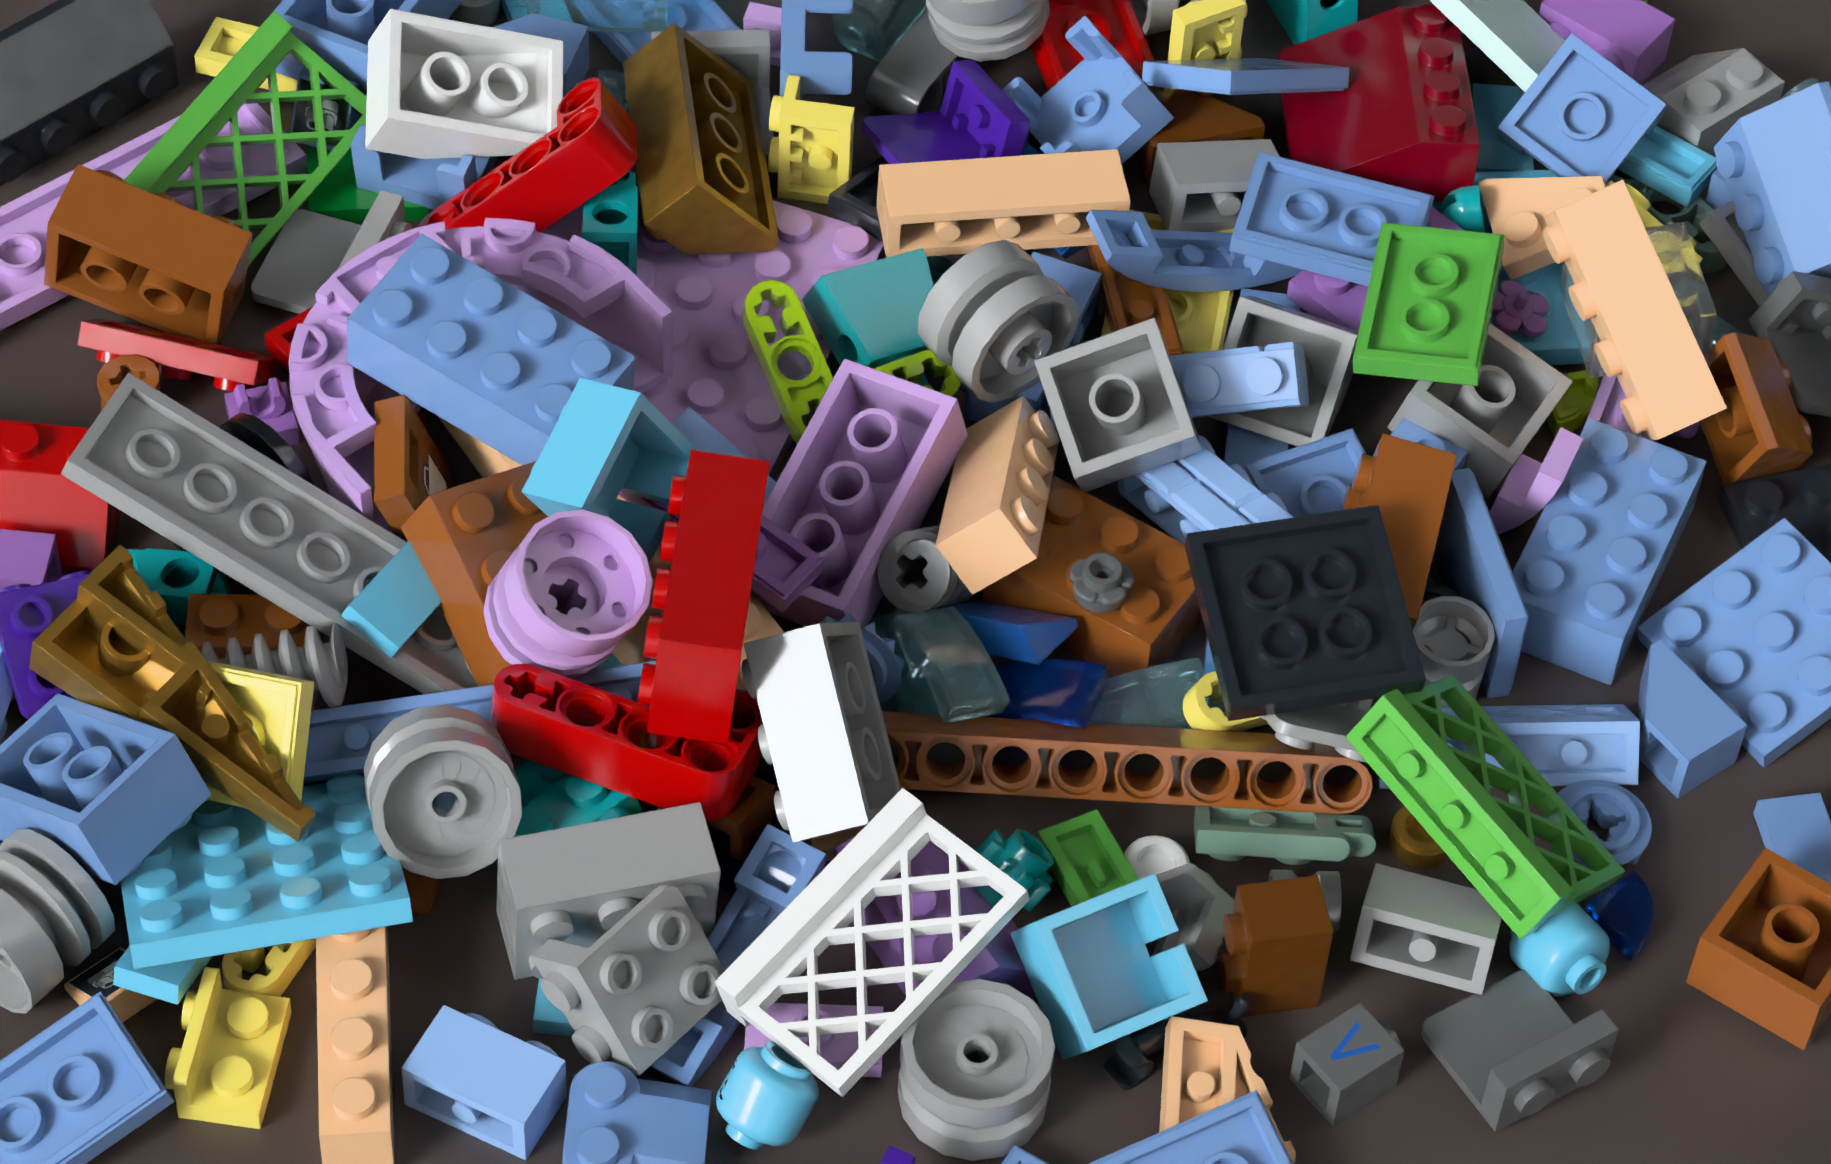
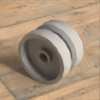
(995, 319)
(441, 791)
(976, 1070)

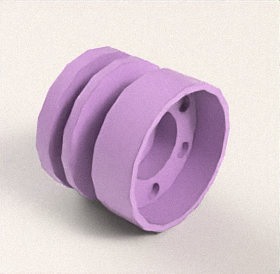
(586, 570)

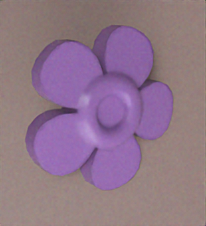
(1519, 310)

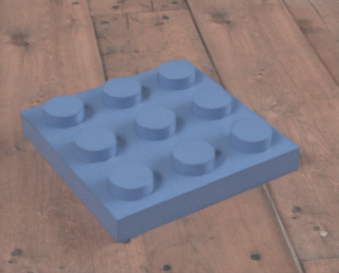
(1759, 637)

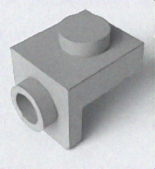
(1198, 912)

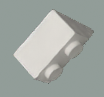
(458, 88)

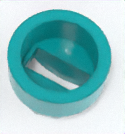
(1465, 208)

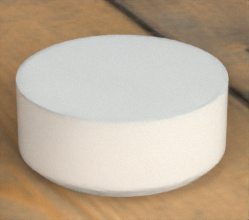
(1155, 855)

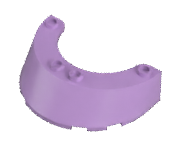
(570, 276)

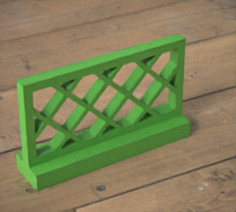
(219, 105)
(1480, 832)

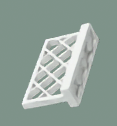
(821, 919)

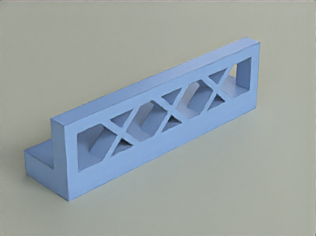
(1568, 741)

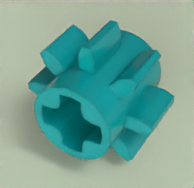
(1021, 859)

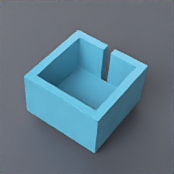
(608, 445)
(1097, 972)

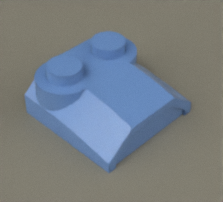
(634, 1119)

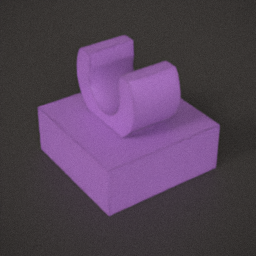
(267, 403)

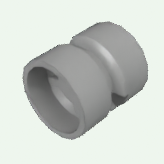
(1455, 640)

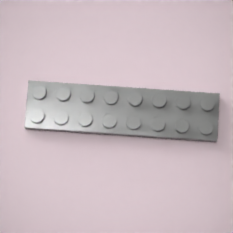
(252, 523)

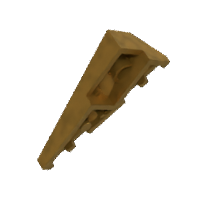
(131, 659)

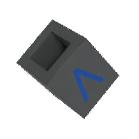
(1347, 1064)

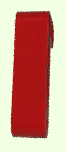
(557, 172)
(608, 742)

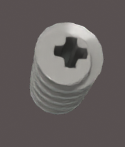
(314, 661)

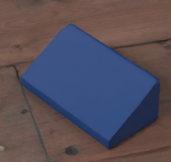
(1015, 630)

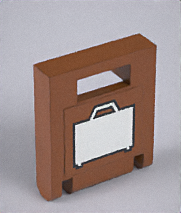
(405, 463)

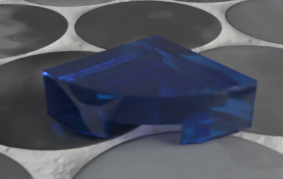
(1624, 914)

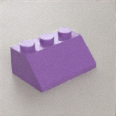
(995, 963)

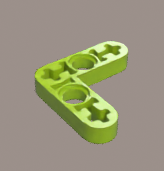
(800, 396)

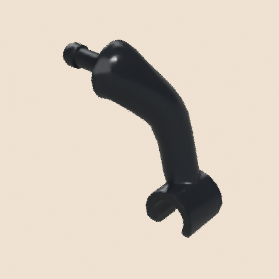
(1132, 1060)

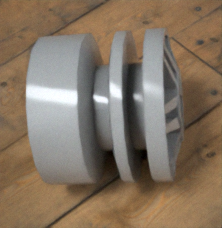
(987, 27)
(47, 917)

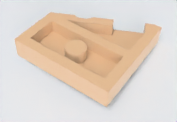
(1518, 211)
(1205, 1069)

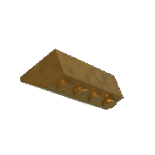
(698, 149)

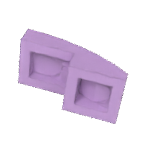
(1533, 483)

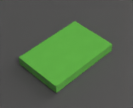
(1429, 304)

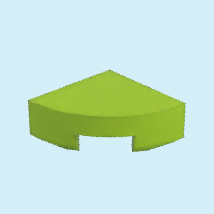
(1575, 403)

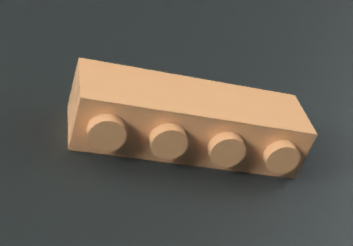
(978, 201)
(1633, 312)
(998, 494)
(354, 1048)

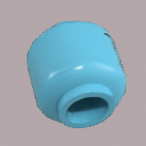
(1564, 953)
(766, 1097)

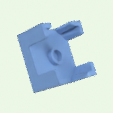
(819, 70)
(1095, 105)
(1581, 114)
(416, 179)

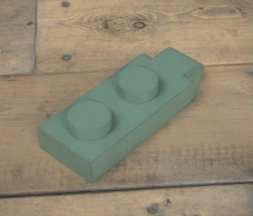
(1281, 835)

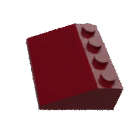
(1404, 107)

